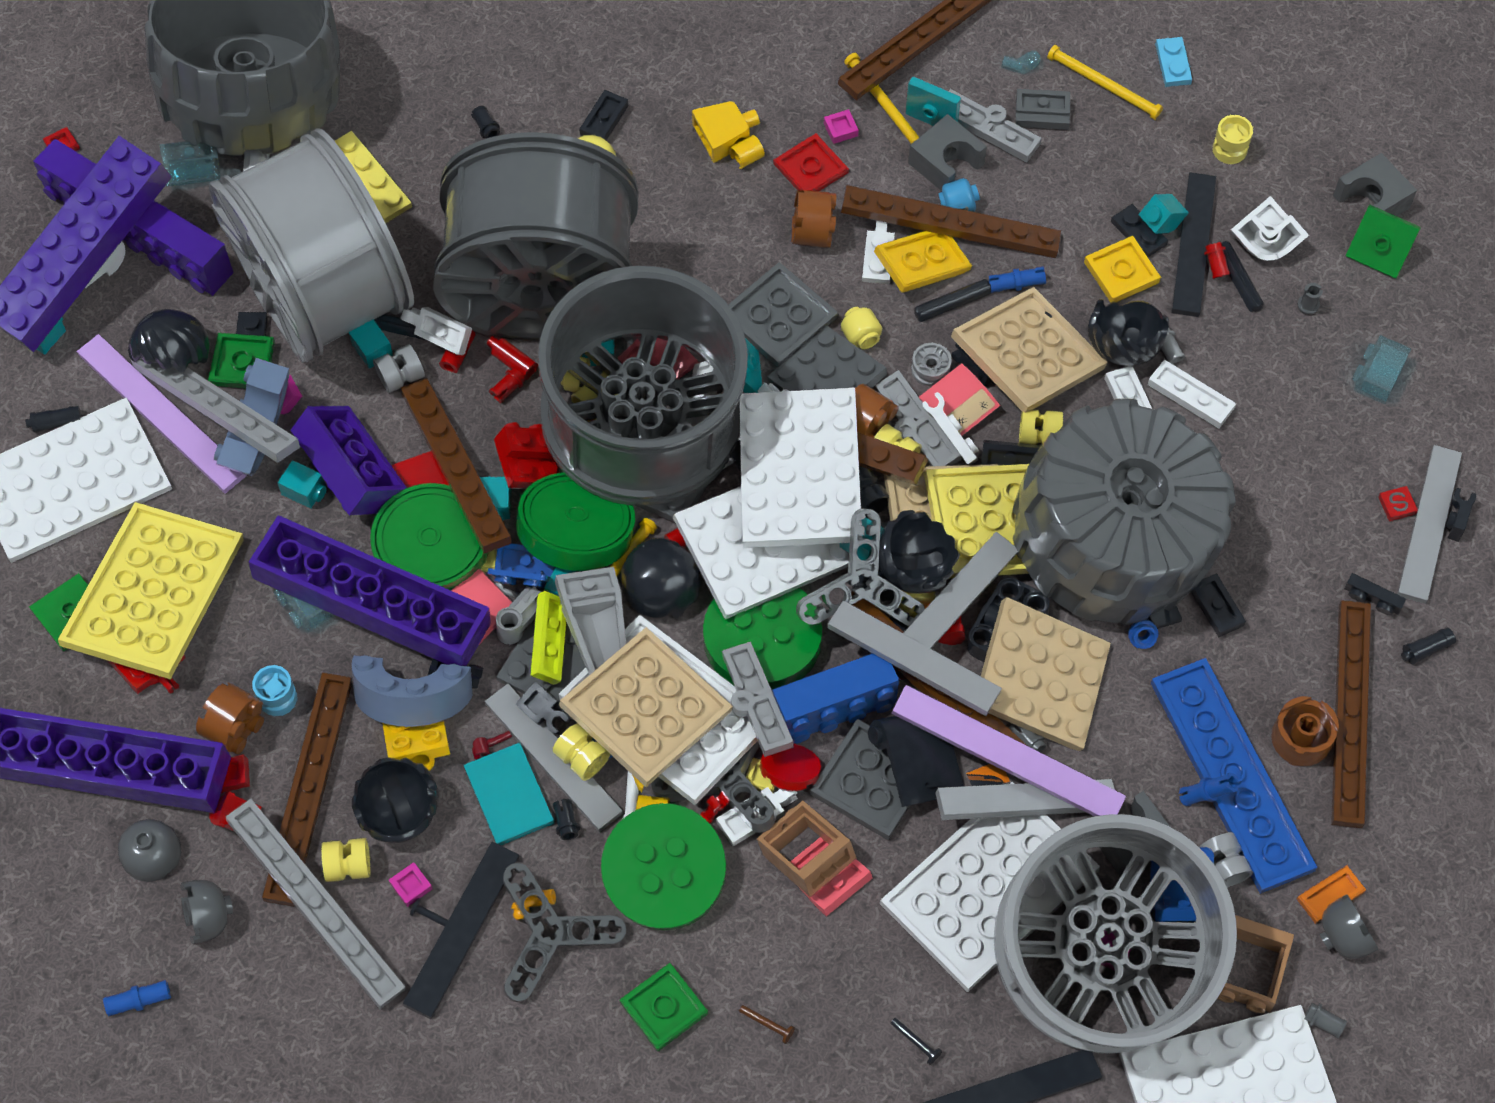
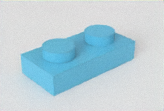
(1173, 61)

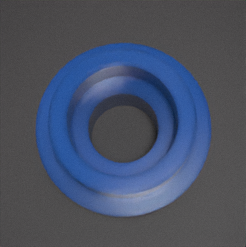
(1148, 639)

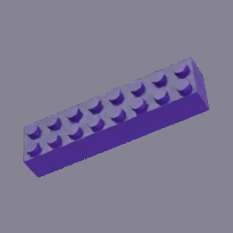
(158, 232)
(78, 241)
(370, 592)
(112, 760)

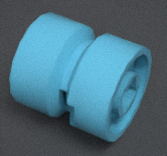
(275, 690)

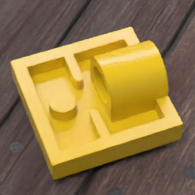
(417, 743)

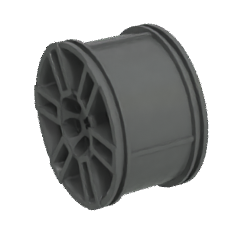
(529, 226)
(624, 457)

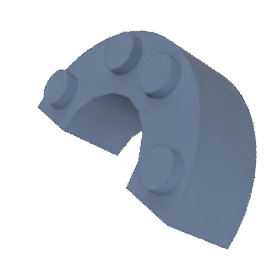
(265, 395)
(410, 700)

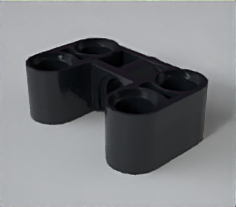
(987, 617)

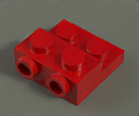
(524, 455)

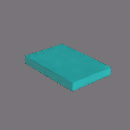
(508, 794)

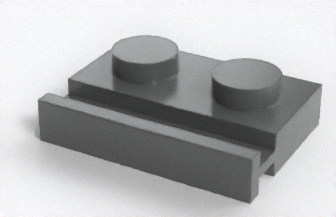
(1042, 109)

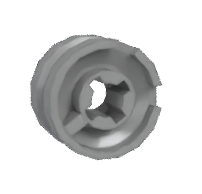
(931, 354)

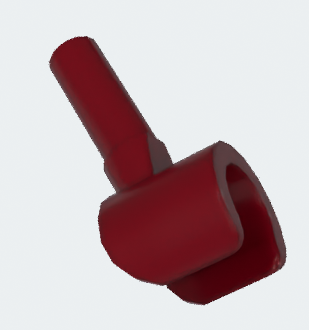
(482, 744)

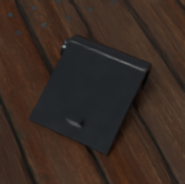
(915, 759)

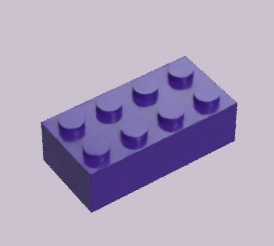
(347, 458)

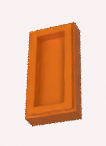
(1324, 893)

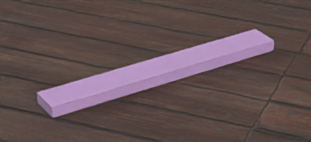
(158, 411)
(1007, 753)

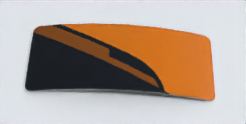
(988, 775)

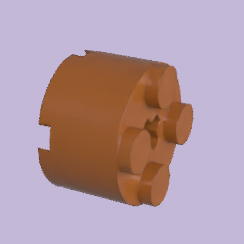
(813, 218)
(872, 410)
(230, 717)
(1291, 729)

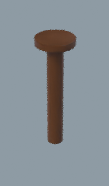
(787, 1033)

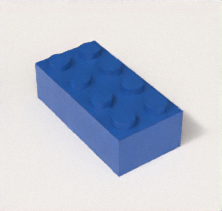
(837, 696)

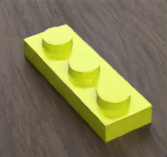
(548, 639)

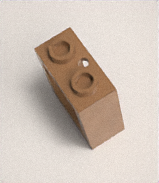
(824, 865)
(1270, 939)

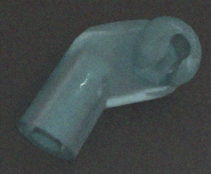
(1022, 64)

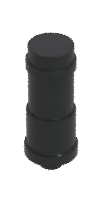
(53, 418)
(1427, 646)

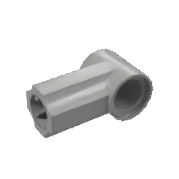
(520, 613)

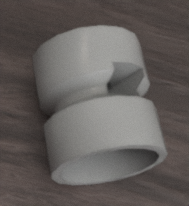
(389, 372)
(1234, 866)

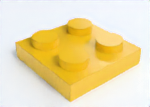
(1122, 269)

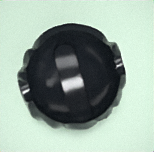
(1127, 332)
(170, 339)
(916, 553)
(660, 578)
(395, 800)

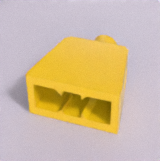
(722, 127)

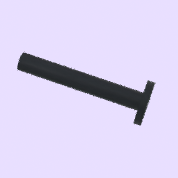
(427, 913)
(933, 1055)

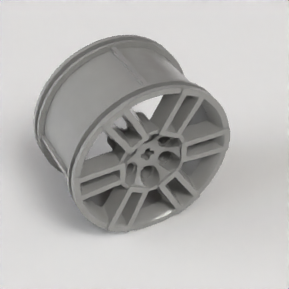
(312, 243)
(1179, 861)

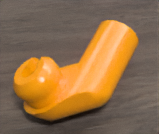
(533, 901)

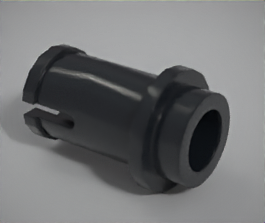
(487, 126)
(567, 826)

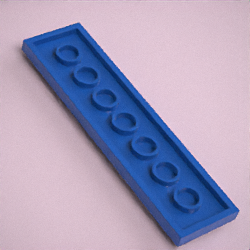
(1219, 747)

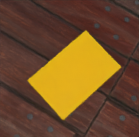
(922, 259)

